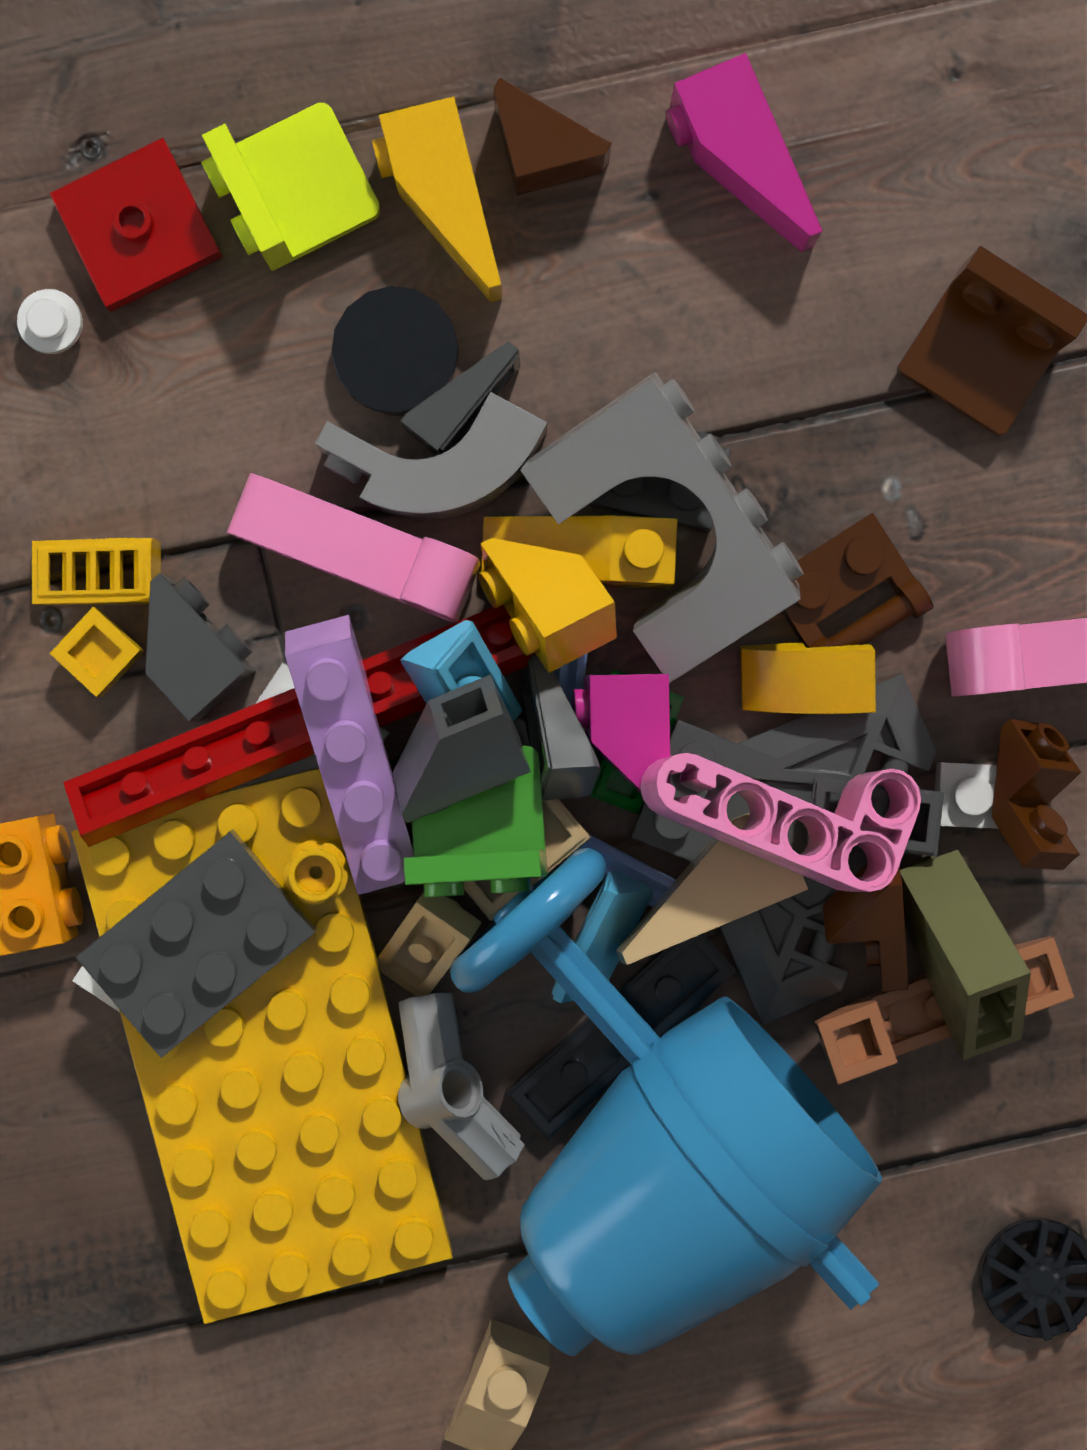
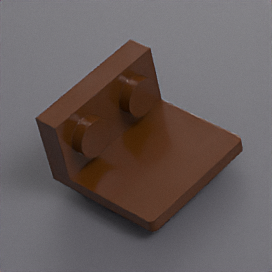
(990, 341)

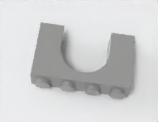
(650, 436)

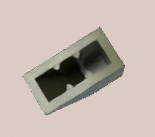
(965, 954)

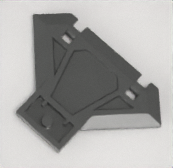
(788, 759)

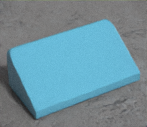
(454, 661)
(608, 923)

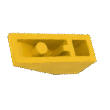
(436, 181)
(616, 548)

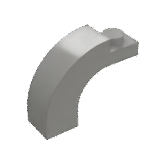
(446, 484)

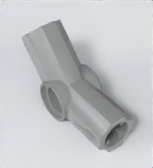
(448, 1091)

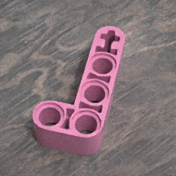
(355, 548)
(1017, 656)
(774, 811)

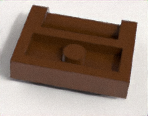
(844, 571)

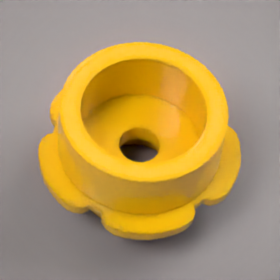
(311, 889)

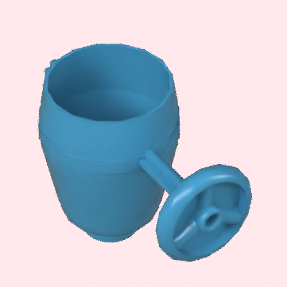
(693, 1170)

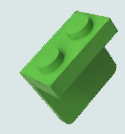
(483, 839)

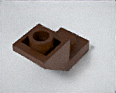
(1029, 775)

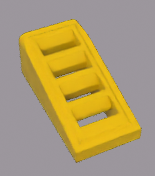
(146, 567)

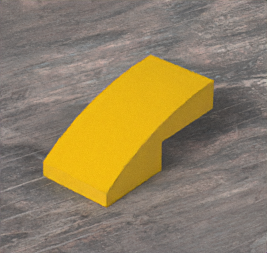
(808, 679)

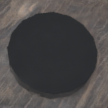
(394, 349)

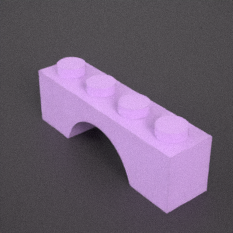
(350, 751)

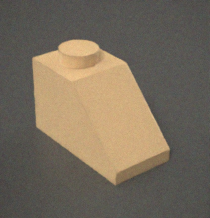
(500, 1389)

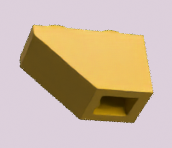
(552, 600)

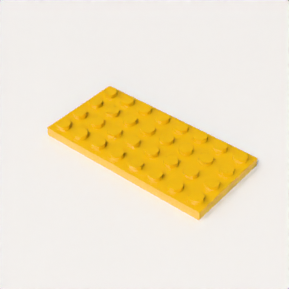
(286, 1101)

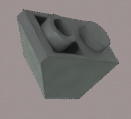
(188, 653)
(458, 750)

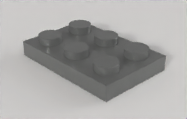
(196, 943)

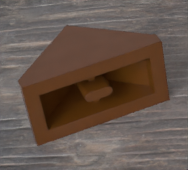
(543, 143)

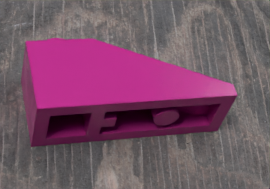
(740, 146)

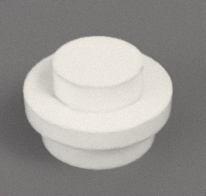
(49, 321)

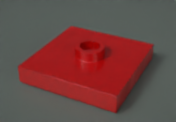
(136, 225)

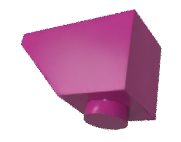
(626, 720)

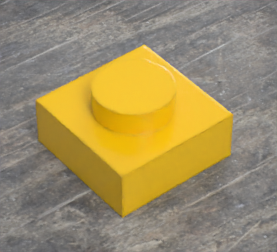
(97, 652)

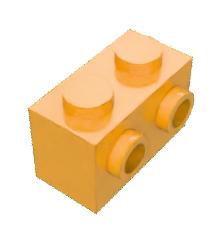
(34, 886)

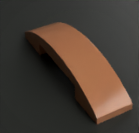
(892, 1023)

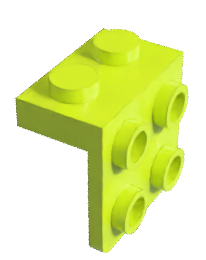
(291, 184)

